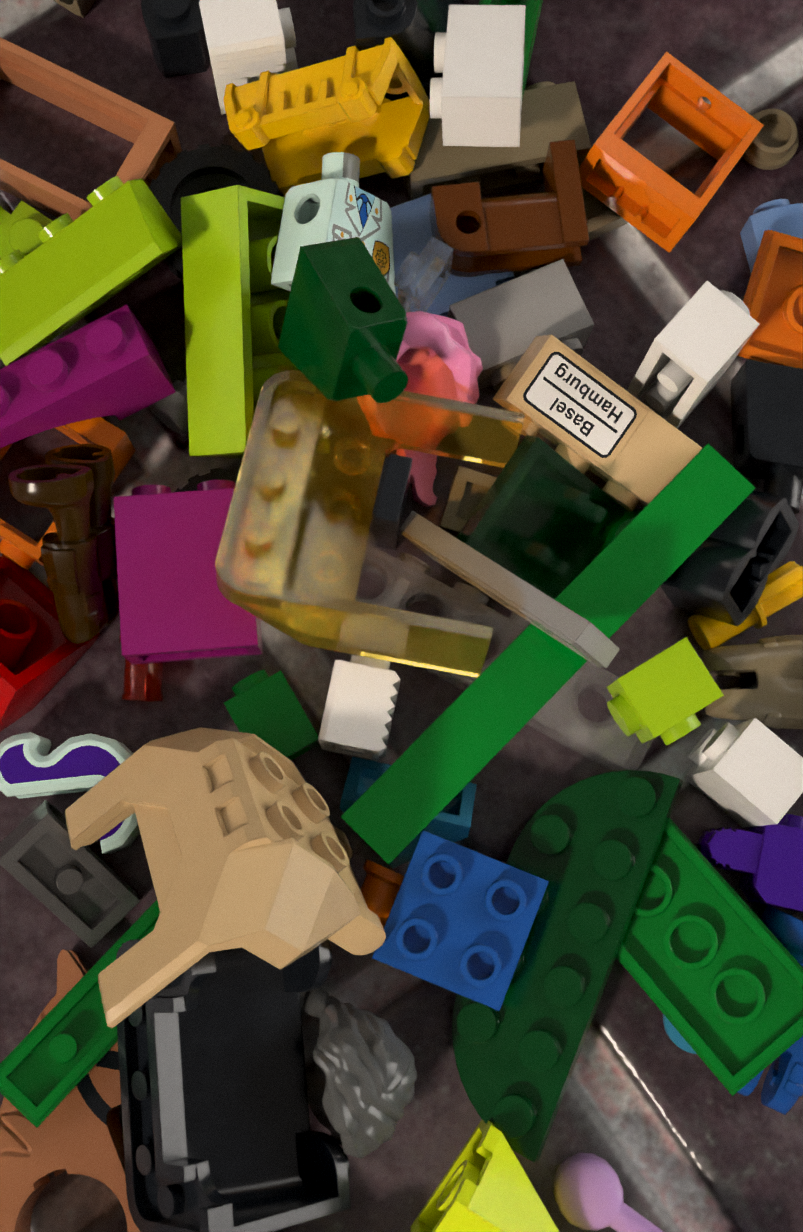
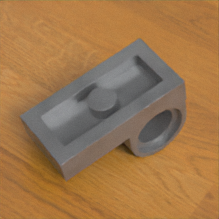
(67, 881)

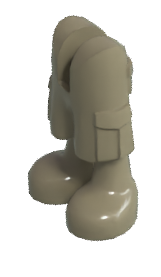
(779, 675)

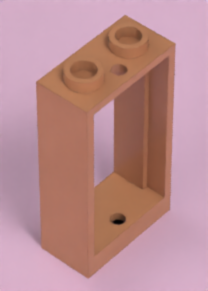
(152, 134)

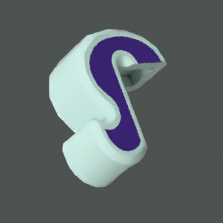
(70, 768)

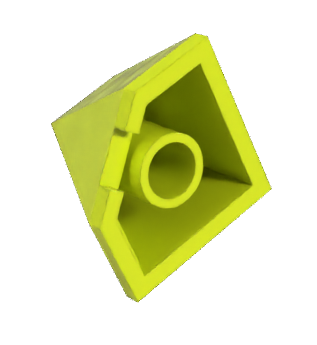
(485, 1191)

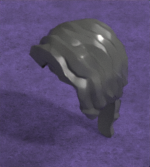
(359, 1074)

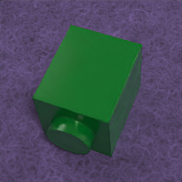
(273, 713)

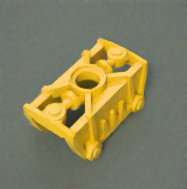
(331, 110)

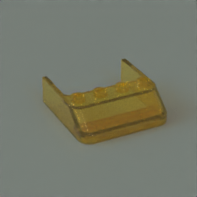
(307, 510)

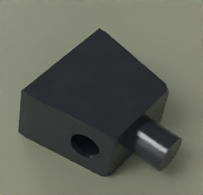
(769, 427)

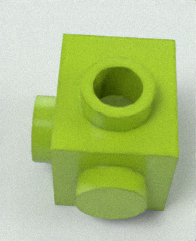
(663, 695)

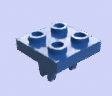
(461, 920)

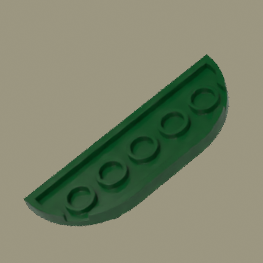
(596, 854)

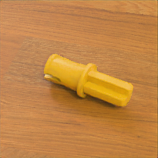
(781, 589)

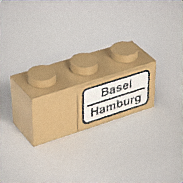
(595, 422)

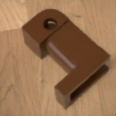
(514, 229)

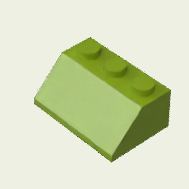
(81, 264)

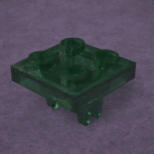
(541, 518)

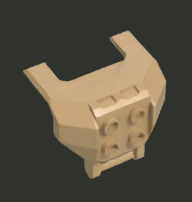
(233, 858)

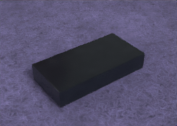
(391, 500)

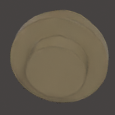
(775, 142)

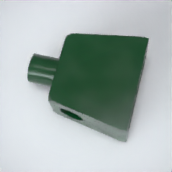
(344, 323)

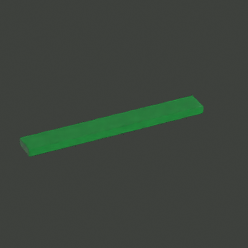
(539, 665)

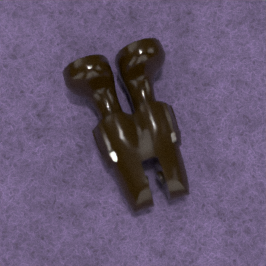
(82, 552)

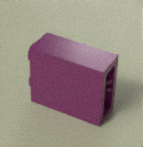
(169, 577)

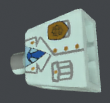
(332, 212)

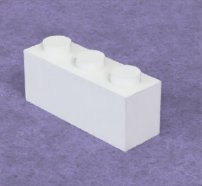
(692, 353)

